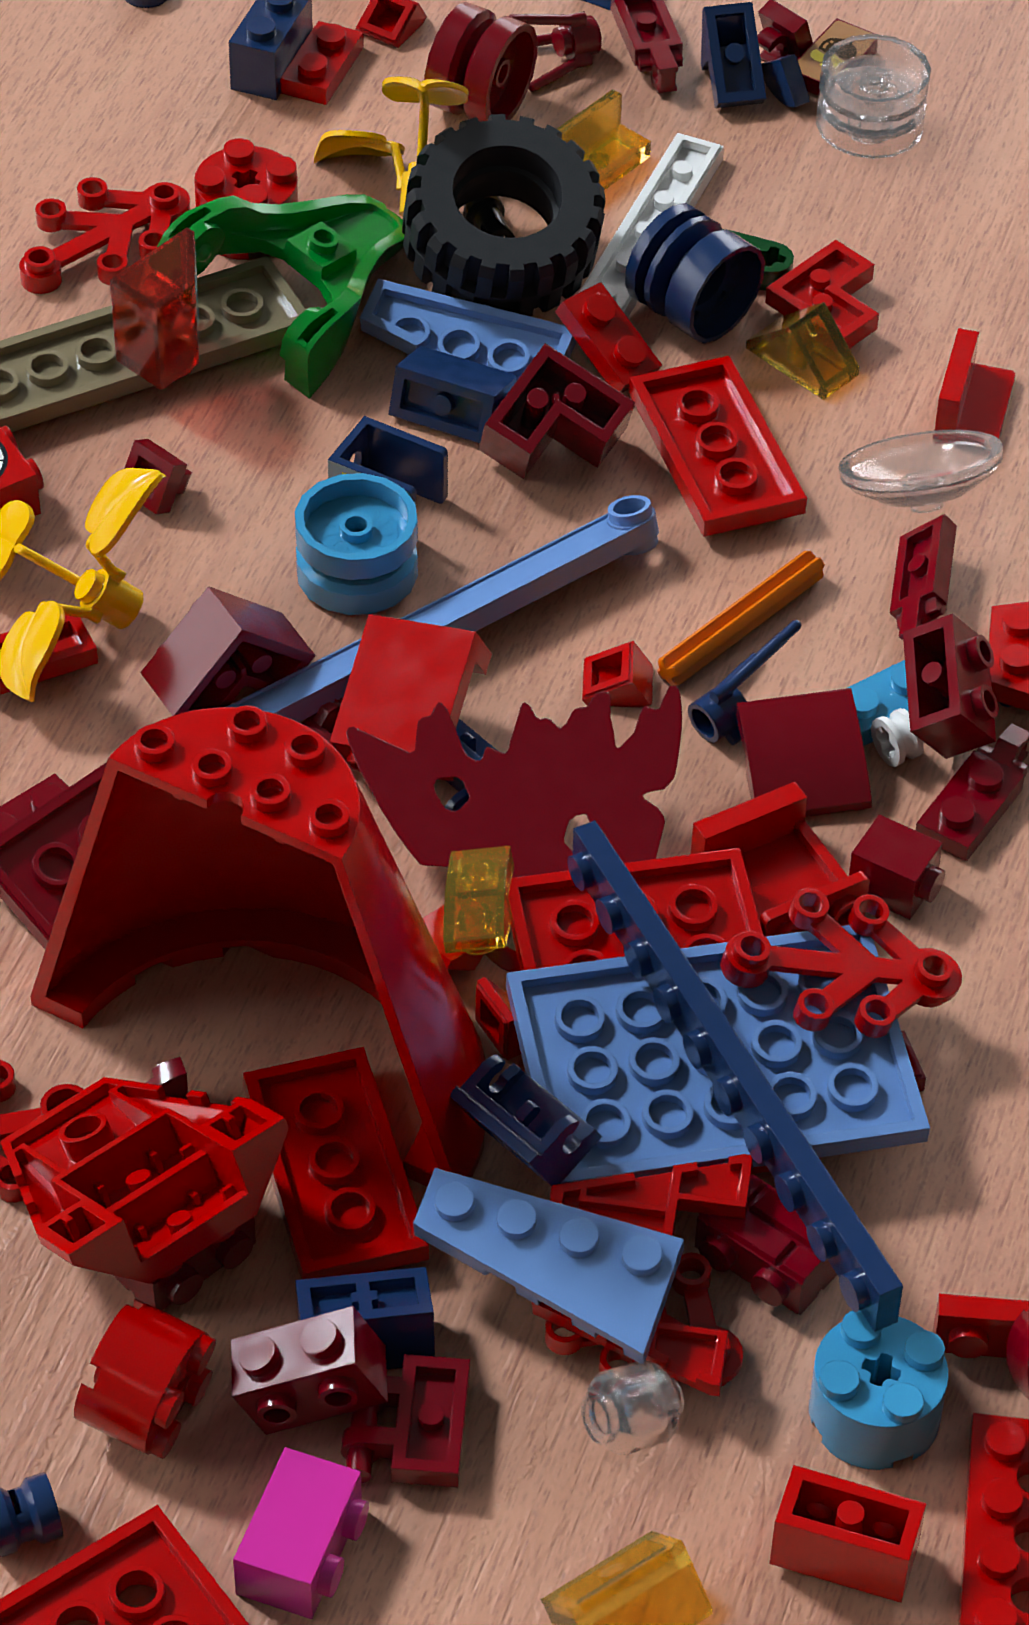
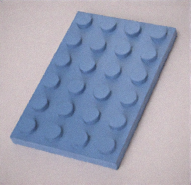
(615, 1063)

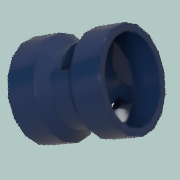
(28, 1514)

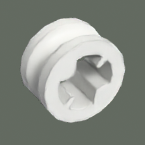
(894, 739)

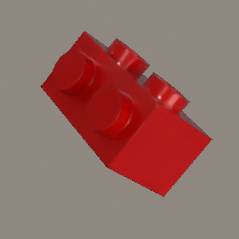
(847, 1533)

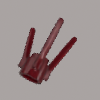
(574, 38)

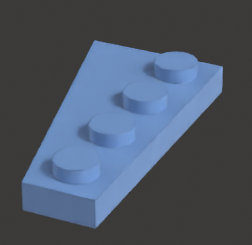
(458, 327)

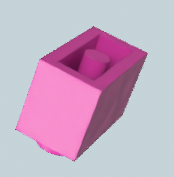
(299, 1534)

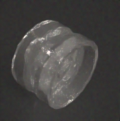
(873, 96)

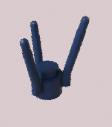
(716, 710)

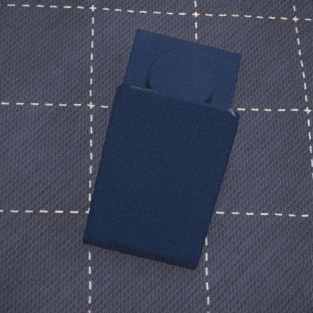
(732, 55)

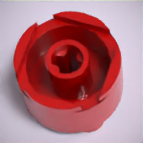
(247, 173)
(144, 1377)

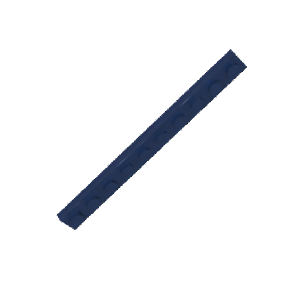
(737, 1080)

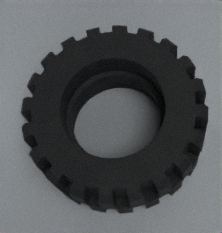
(514, 163)

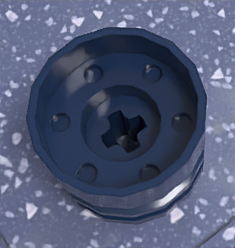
(694, 272)

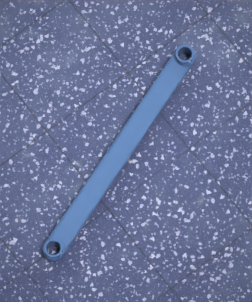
(625, 530)

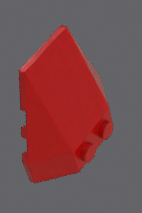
(142, 1176)

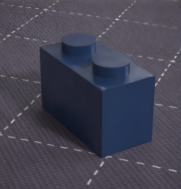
(267, 44)

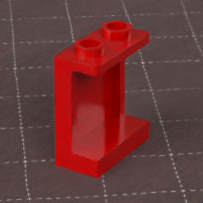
(403, 676)
(780, 857)

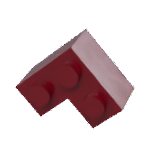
(557, 403)
(220, 650)

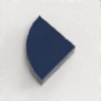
(786, 80)

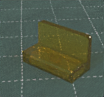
(605, 140)
(638, 1585)

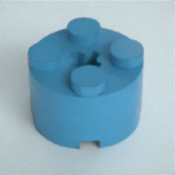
(878, 1391)

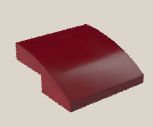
(807, 742)

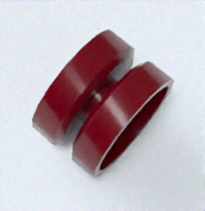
(486, 57)

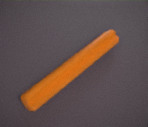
(740, 618)

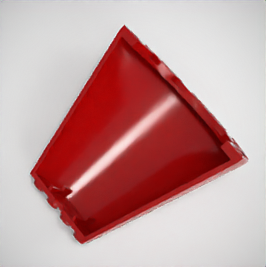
(259, 839)

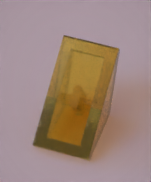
(807, 350)

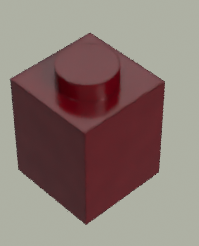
(899, 865)

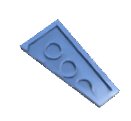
(578, 1262)

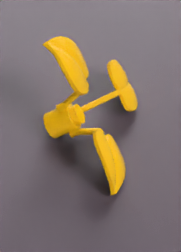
(397, 89)
(100, 592)

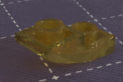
(477, 900)

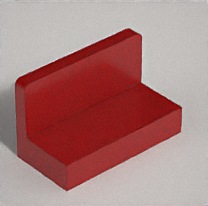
(973, 393)

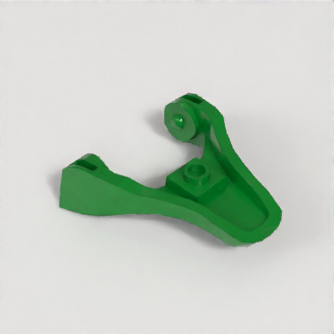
(327, 241)

